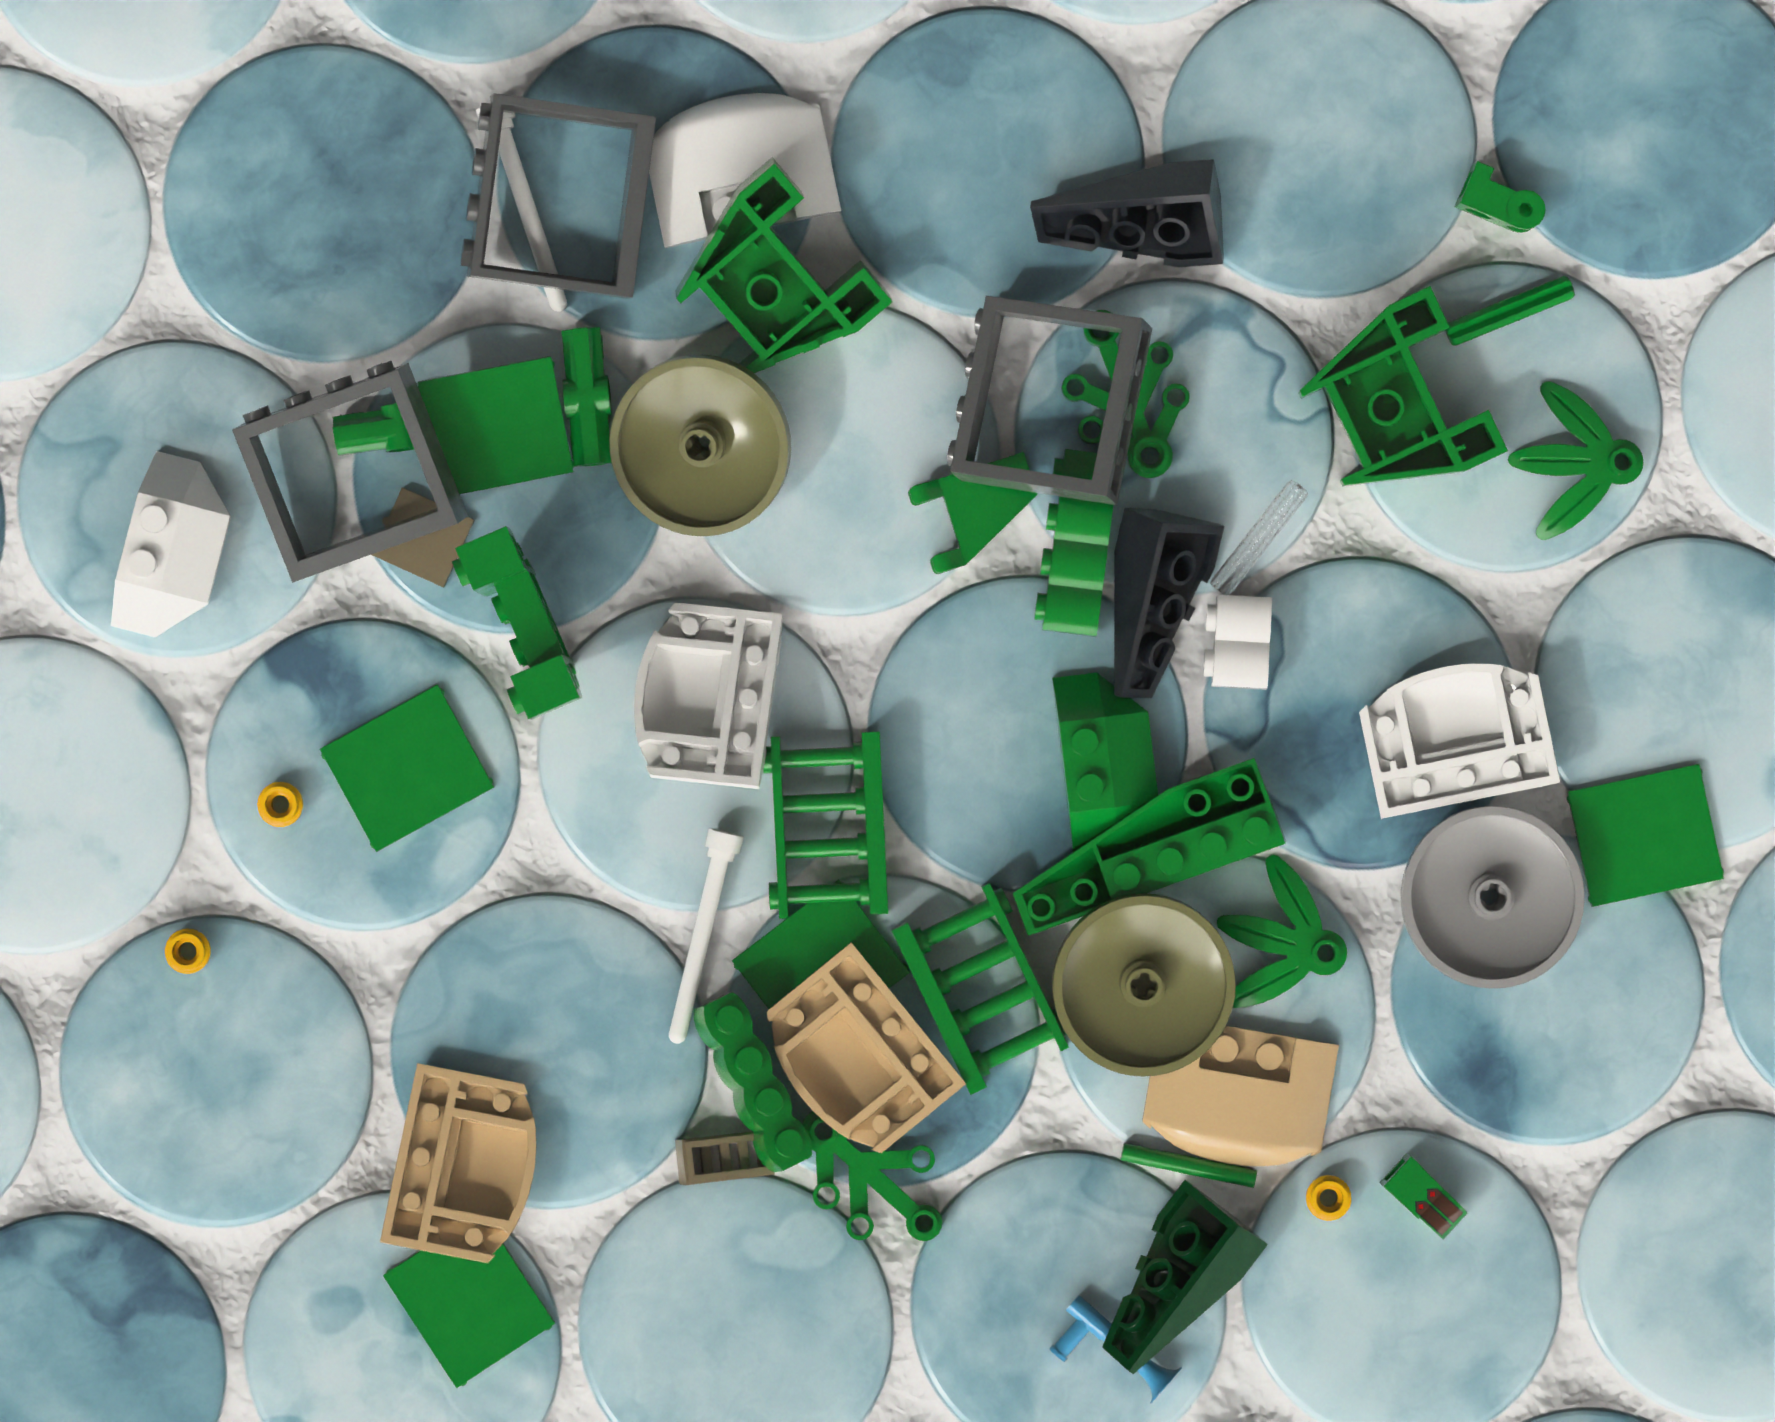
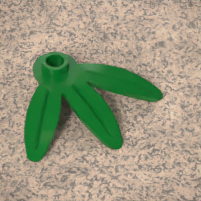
(1594, 460)
(1272, 937)

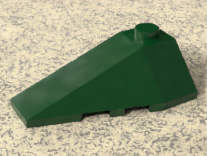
(1189, 1267)

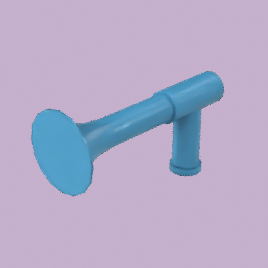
(1091, 1320)

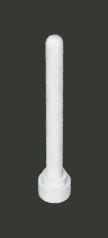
(528, 210)
(722, 849)

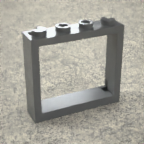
(632, 204)
(400, 379)
(1118, 416)

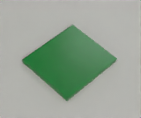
(499, 424)
(407, 768)
(1645, 835)
(809, 941)
(469, 1308)

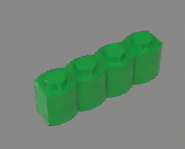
(1077, 555)
(757, 1094)

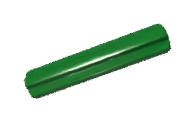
(1510, 310)

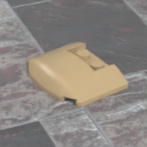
(859, 1053)
(1247, 1099)
(461, 1165)

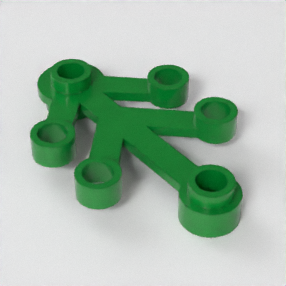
(1141, 433)
(864, 1169)

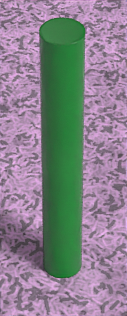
(1188, 1165)

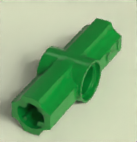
(587, 396)
(371, 431)

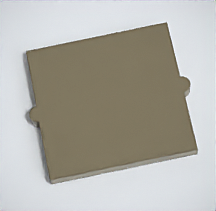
(430, 554)

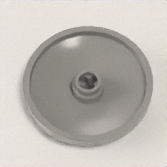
(1535, 904)

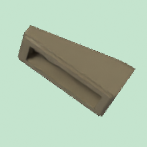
(686, 1166)

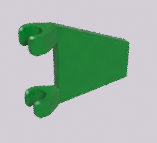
(974, 511)

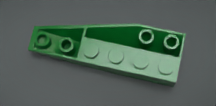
(1158, 845)

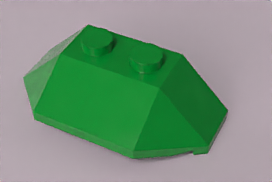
(1102, 754)

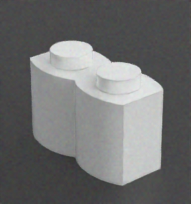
(1240, 642)

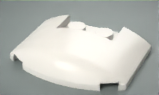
(721, 143)
(708, 694)
(1458, 738)

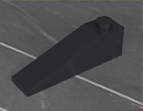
(1151, 212)
(1156, 574)

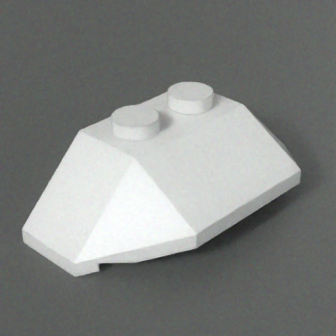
(169, 547)

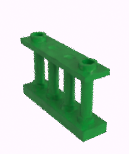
(866, 845)
(937, 984)

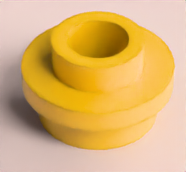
(266, 808)
(173, 951)
(1338, 1208)

